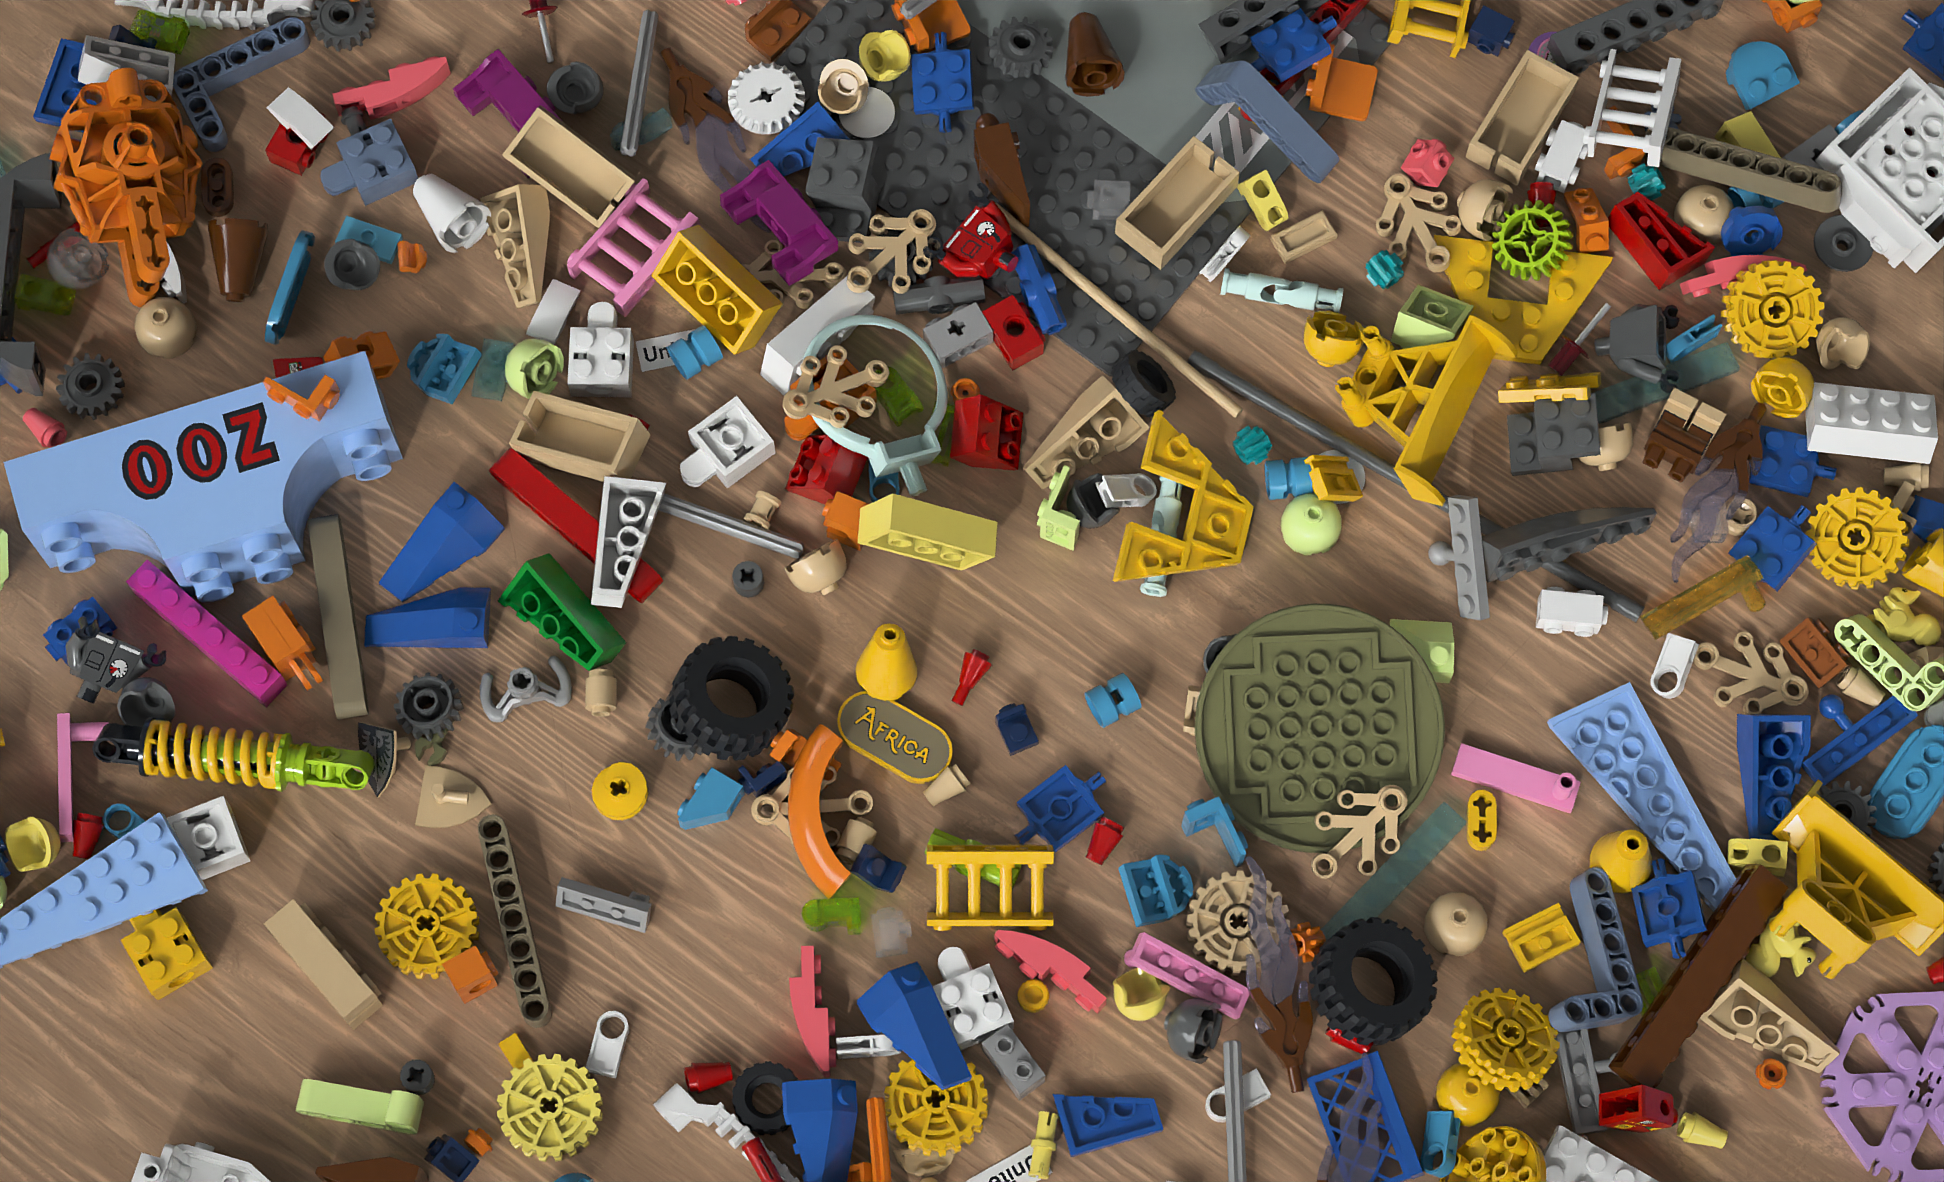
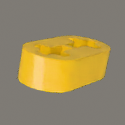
(1489, 820)

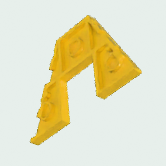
(1529, 326)
(1215, 521)

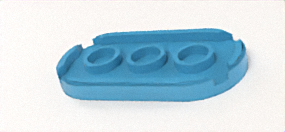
(289, 288)
(1910, 785)

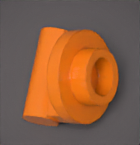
(411, 257)

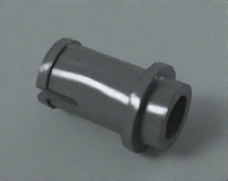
(353, 120)

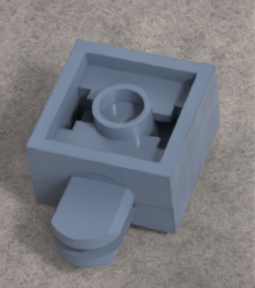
(372, 163)

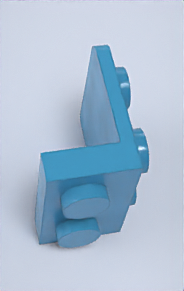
(1205, 814)

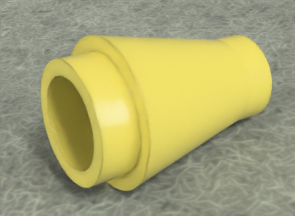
(1698, 1130)

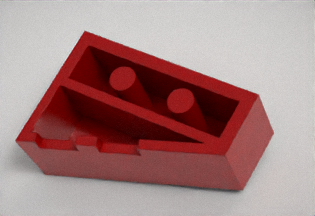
(1656, 241)

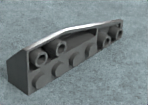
(1558, 536)

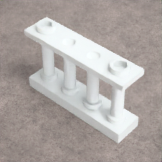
(1656, 122)

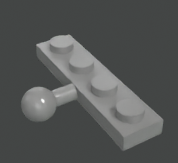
(1467, 556)
(1580, 1080)

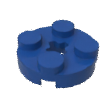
(1743, 220)

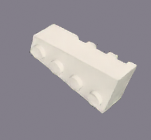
(787, 349)
(624, 527)

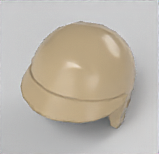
(843, 87)
(1842, 342)

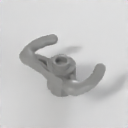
(525, 689)

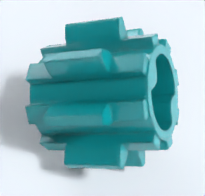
(1647, 181)
(1384, 269)
(1252, 445)

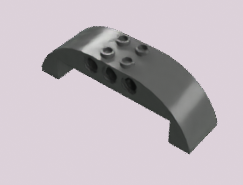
(21, 188)

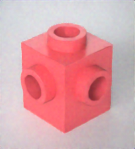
(1427, 162)

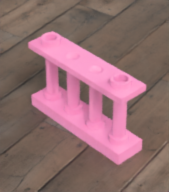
(628, 294)

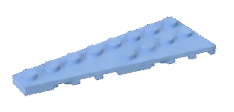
(1632, 765)
(117, 884)

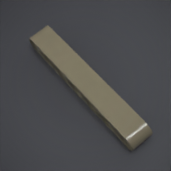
(1751, 170)
(338, 617)
(510, 906)

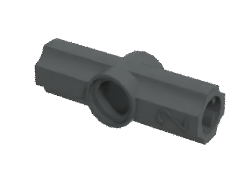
(940, 295)

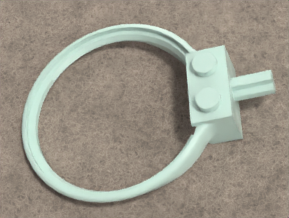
(899, 455)

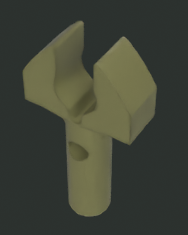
(439, 752)

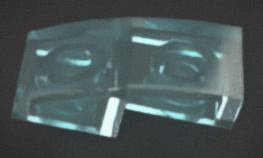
(652, 126)
(490, 375)

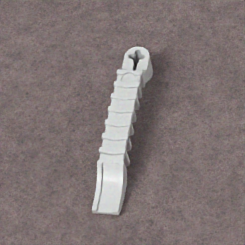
(204, 17)
(680, 1109)

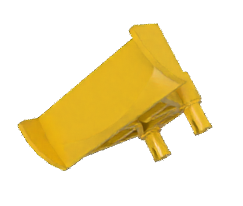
(1368, 396)
(1851, 887)

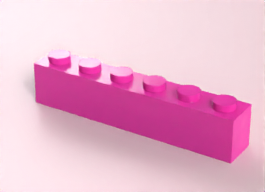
(206, 633)

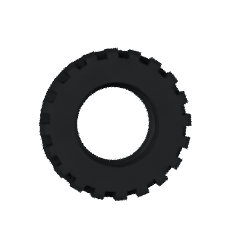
(753, 670)
(1398, 955)

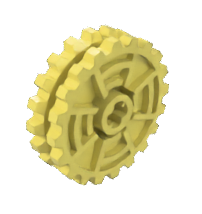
(550, 1132)

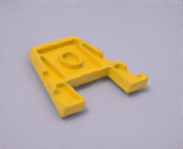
(1549, 386)

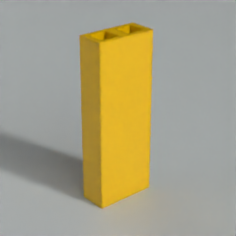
(514, 1051)

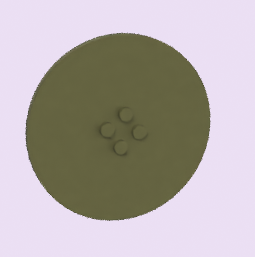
(1313, 709)

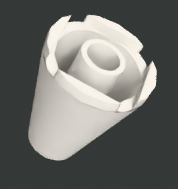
(452, 214)

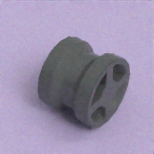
(752, 584)
(421, 1082)

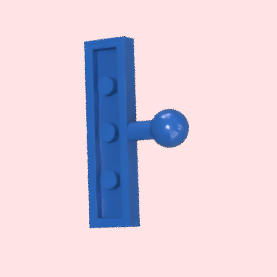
(1857, 738)

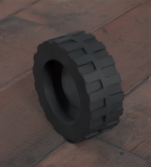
(1143, 383)
(743, 1091)

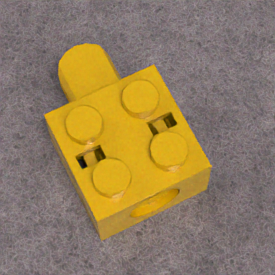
(165, 953)

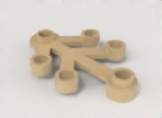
(1416, 219)
(892, 247)
(793, 291)
(833, 391)
(1754, 676)
(830, 805)
(1362, 827)

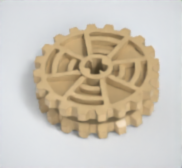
(1212, 923)

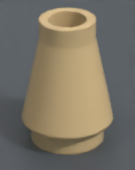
(1913, 473)
(1859, 686)
(946, 785)

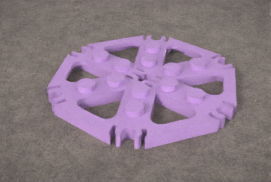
(1891, 1087)

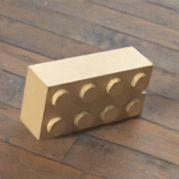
(1522, 117)
(569, 166)
(1176, 203)
(579, 438)
(318, 957)

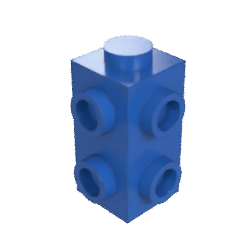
(62, 629)

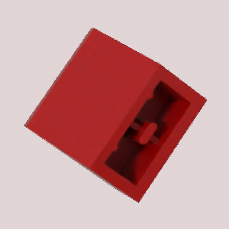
(986, 433)
(824, 469)

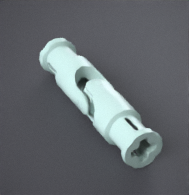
(1295, 293)
(1164, 520)

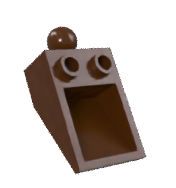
(999, 165)
(372, 1170)

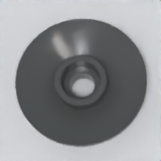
(1840, 231)

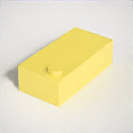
(927, 532)

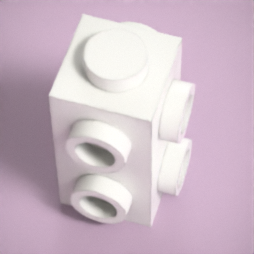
(1564, 151)
(1570, 611)

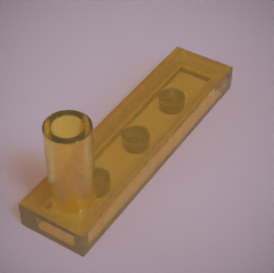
(1735, 578)

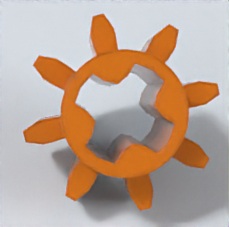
(1308, 940)

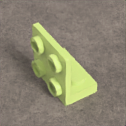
(1059, 526)

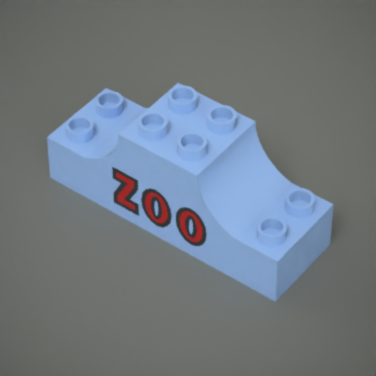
(208, 485)

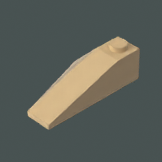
(1089, 430)

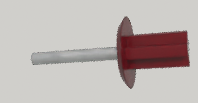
(539, 9)
(1572, 349)

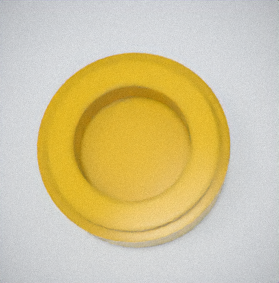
(1033, 995)

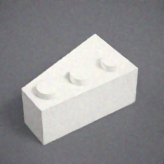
(104, 56)

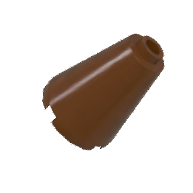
(1091, 58)
(237, 255)

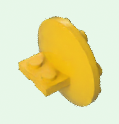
(1499, 1156)

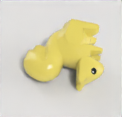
(1900, 623)
(1771, 948)

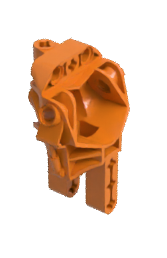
(126, 200)

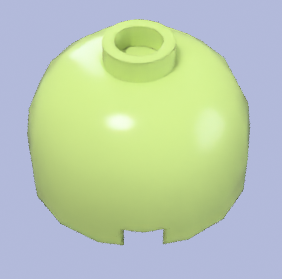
(533, 367)
(1311, 524)

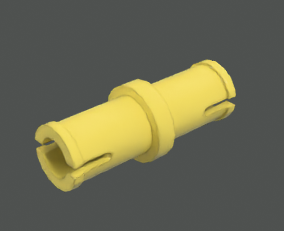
(1043, 1145)

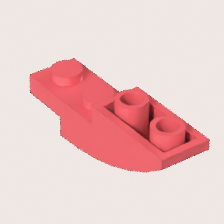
(406, 86)
(1724, 270)
(1043, 957)
(812, 1022)

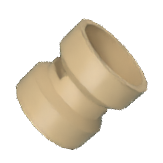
(1745, 515)

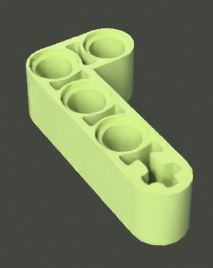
(1890, 657)
(364, 1107)

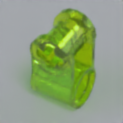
(899, 399)

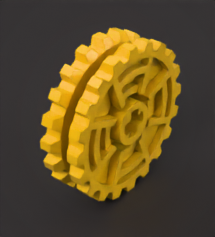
(1768, 286)
(1878, 526)
(420, 902)
(1505, 1039)
(934, 1127)

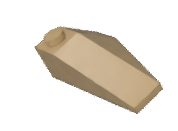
(521, 233)
(1764, 1016)

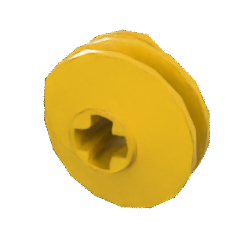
(623, 805)

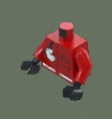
(979, 243)

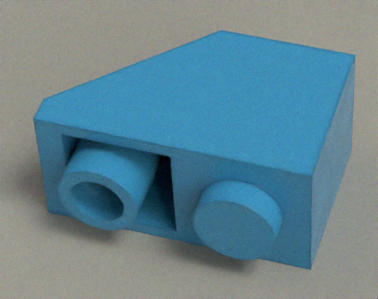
(712, 802)

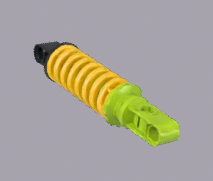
(231, 757)

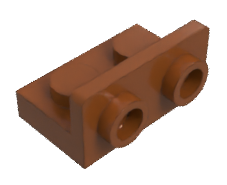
(775, 27)
(1816, 651)

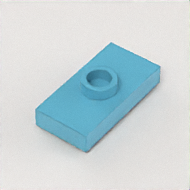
(380, 239)

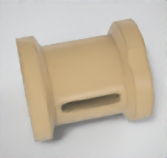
(762, 510)

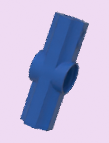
(1039, 290)

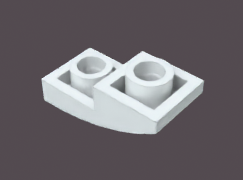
(301, 117)
(174, 280)
(553, 311)

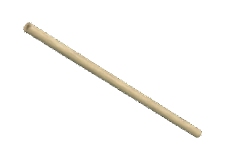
(1123, 316)

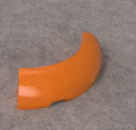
(804, 812)

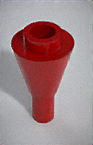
(972, 670)

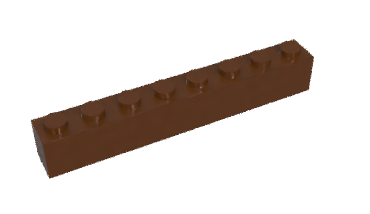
(1699, 977)

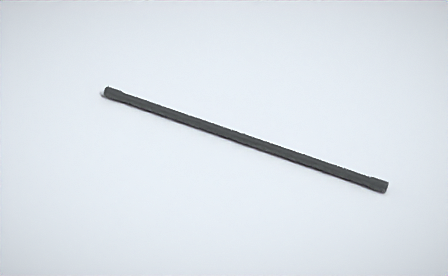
(1212, 370)

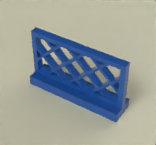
(1390, 1113)

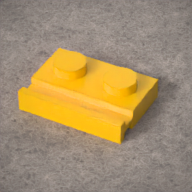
(1333, 479)
(1541, 937)

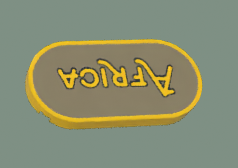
(894, 737)

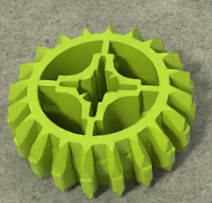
(1544, 239)

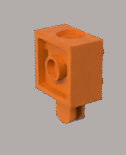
(801, 428)
(282, 642)

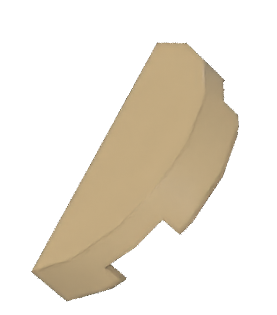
(923, 1166)

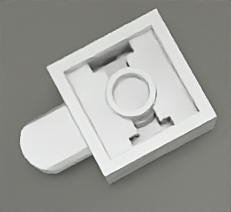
(597, 356)
(726, 445)
(210, 837)
(971, 999)

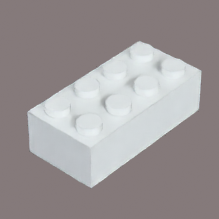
(1871, 423)

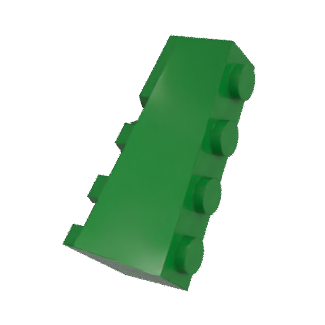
(562, 612)

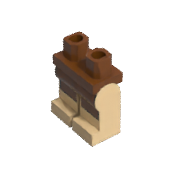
(1682, 446)

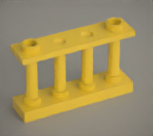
(1402, 24)
(974, 859)

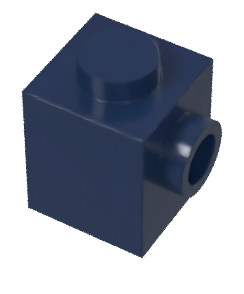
(1491, 32)

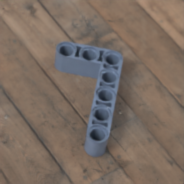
(233, 73)
(1271, 113)
(1603, 961)

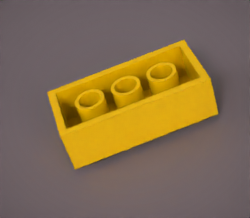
(716, 289)

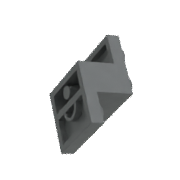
(843, 185)
(1553, 435)

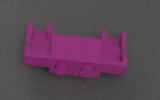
(501, 84)
(786, 215)

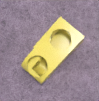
(1264, 200)
(1769, 853)

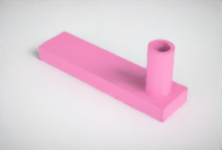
(66, 734)
(1516, 778)
(1187, 974)

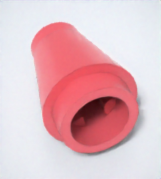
(45, 428)

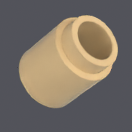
(601, 692)
(853, 838)

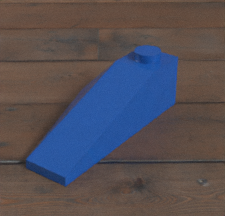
(438, 621)
(1770, 763)
(911, 1017)
(823, 1125)

